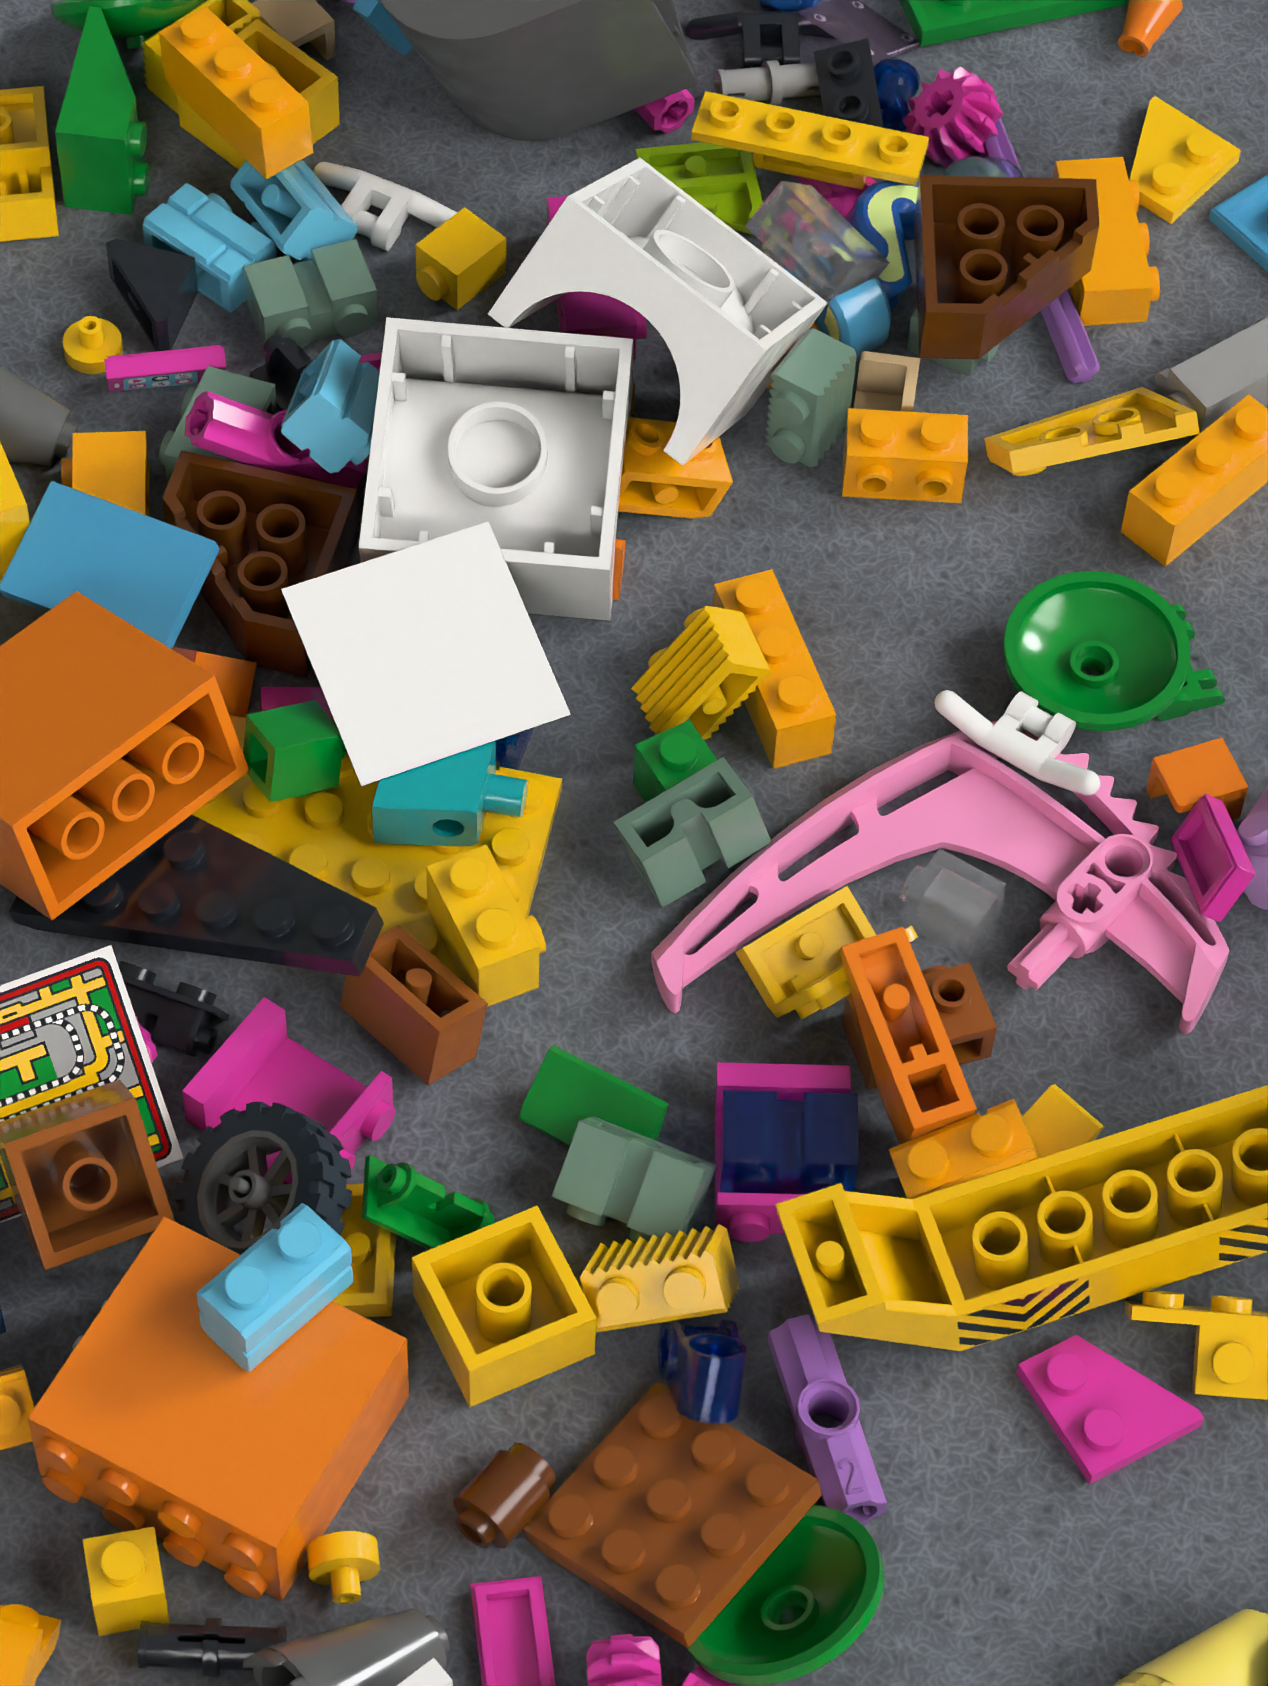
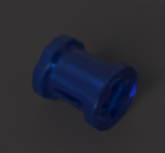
(892, 95)

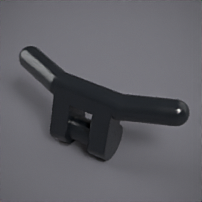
(756, 27)

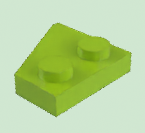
(713, 176)

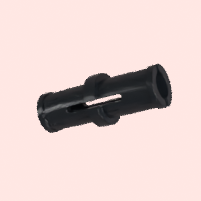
(203, 1646)

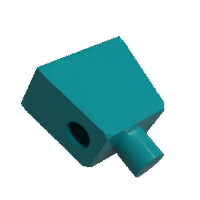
(445, 800)

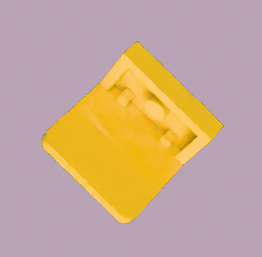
(801, 959)

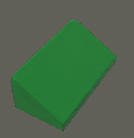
(576, 1090)

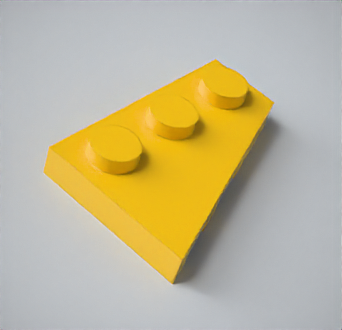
(1092, 430)

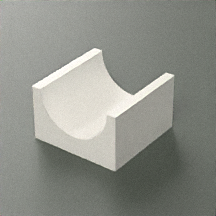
(695, 279)
(507, 435)

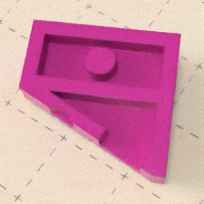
(1103, 1407)

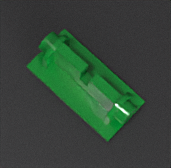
(418, 1206)

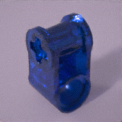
(703, 1369)

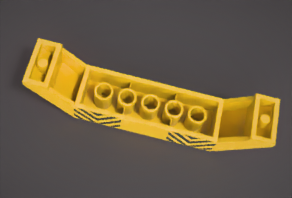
(1040, 1233)

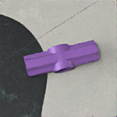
(816, 1386)

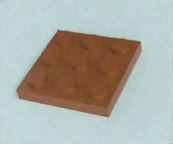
(672, 1515)

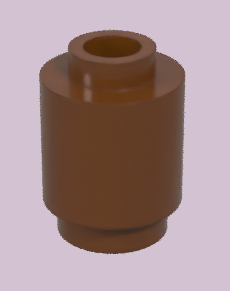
(503, 1496)

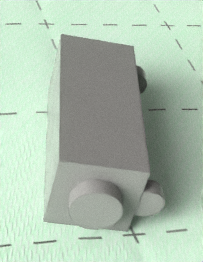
(1221, 375)

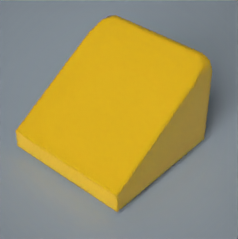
(1059, 1123)

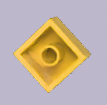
(295, 67)
(503, 1306)

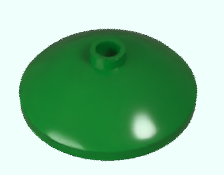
(125, 18)
(1104, 626)
(798, 1605)

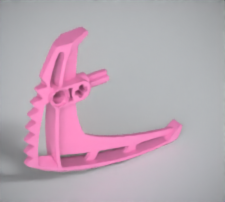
(993, 818)

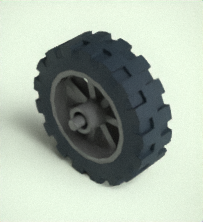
(220, 1175)

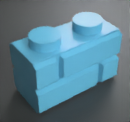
(294, 209)
(213, 235)
(334, 408)
(275, 1287)

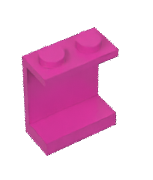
(269, 1067)
(754, 1215)

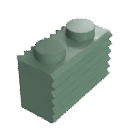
(810, 398)

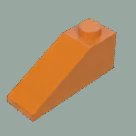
(905, 1037)

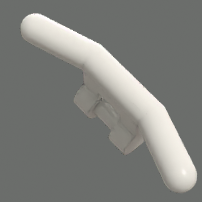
(393, 198)
(1009, 743)

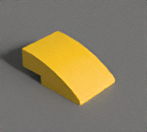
(25, 167)

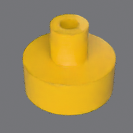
(89, 343)
(343, 1562)

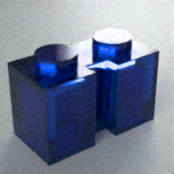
(788, 1143)

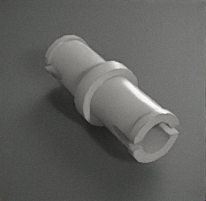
(768, 82)

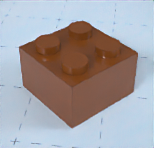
(83, 1174)

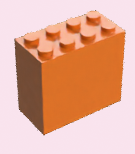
(100, 750)
(198, 1447)

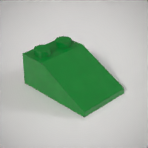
(99, 128)

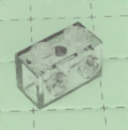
(814, 241)

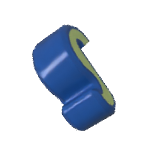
(885, 219)

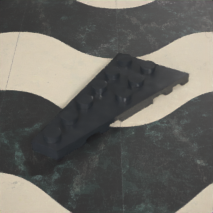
(221, 899)

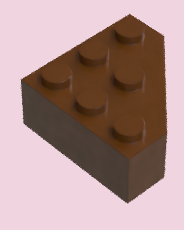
(996, 255)
(270, 537)

